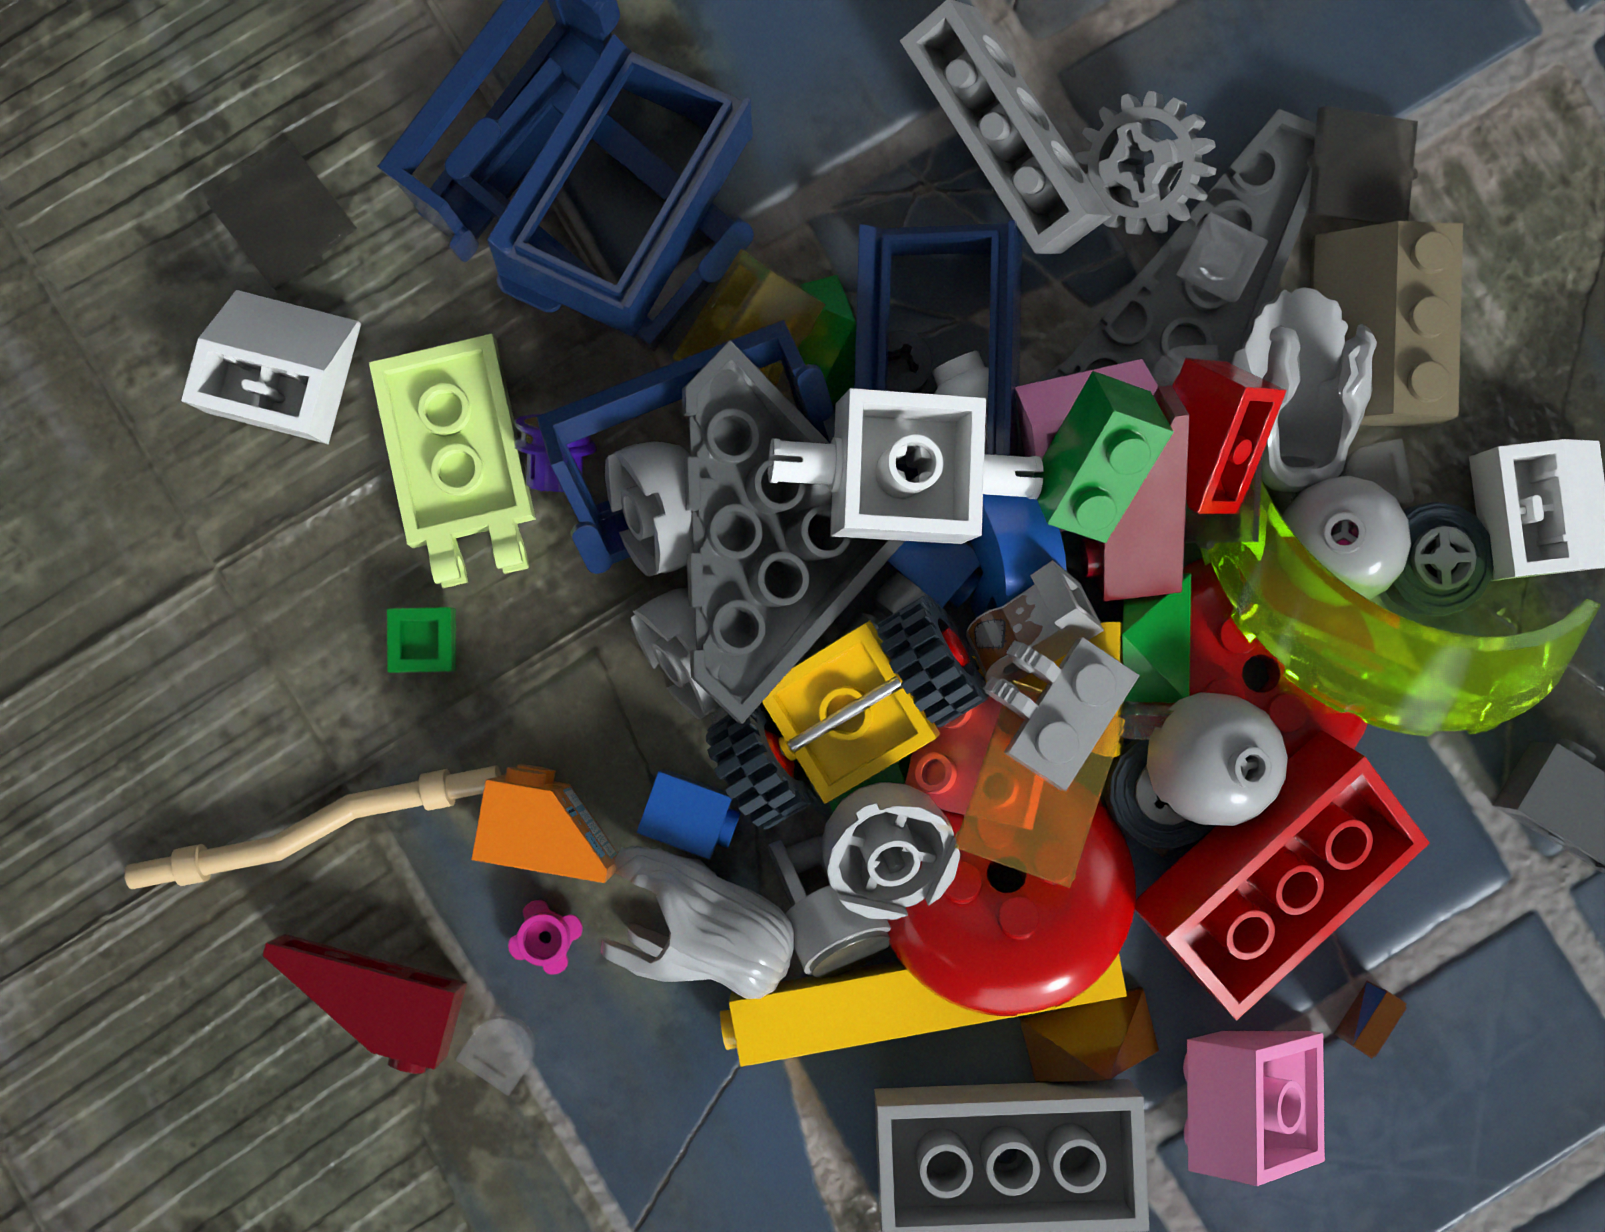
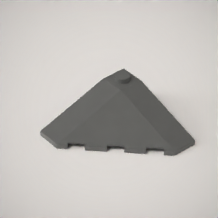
(762, 551)

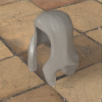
(1327, 382)
(712, 923)

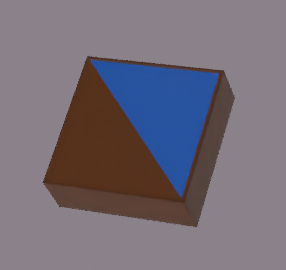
(1370, 1019)

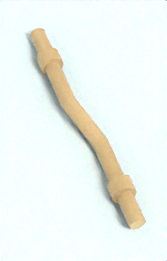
(197, 863)

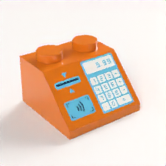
(541, 827)

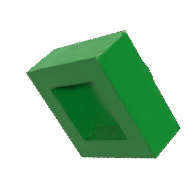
(421, 640)

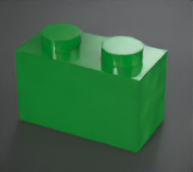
(1101, 456)

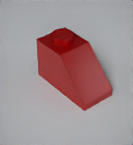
(1227, 431)

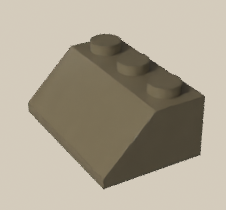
(1407, 291)

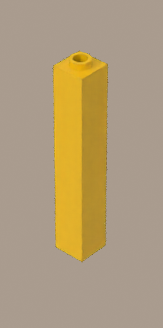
(857, 1010)

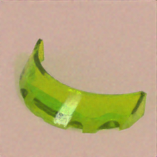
(1376, 660)

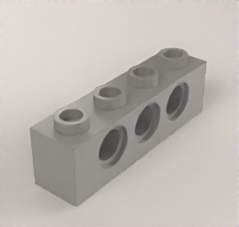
(1005, 128)

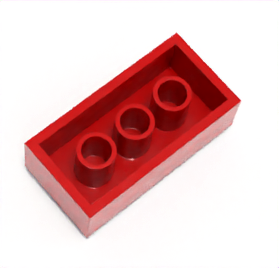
(1280, 884)

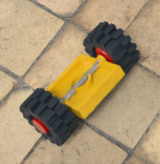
(848, 713)

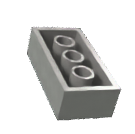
(1073, 1165)

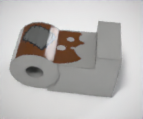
(1042, 617)

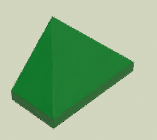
(833, 337)
(1158, 645)

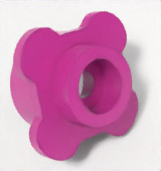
(529, 946)

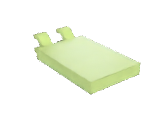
(454, 453)

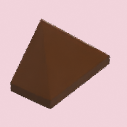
(1090, 1039)

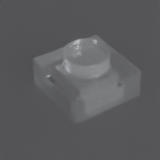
(1222, 257)

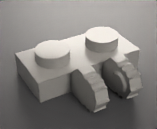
(1069, 712)

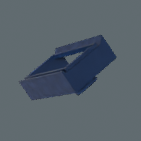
(573, 43)
(493, 143)
(550, 282)
(873, 301)
(599, 527)

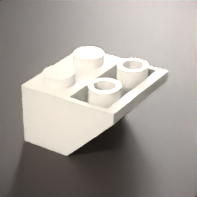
(273, 366)
(1542, 506)

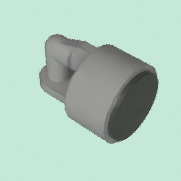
(825, 932)

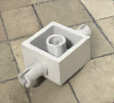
(938, 437)

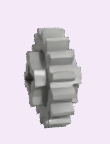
(1170, 156)

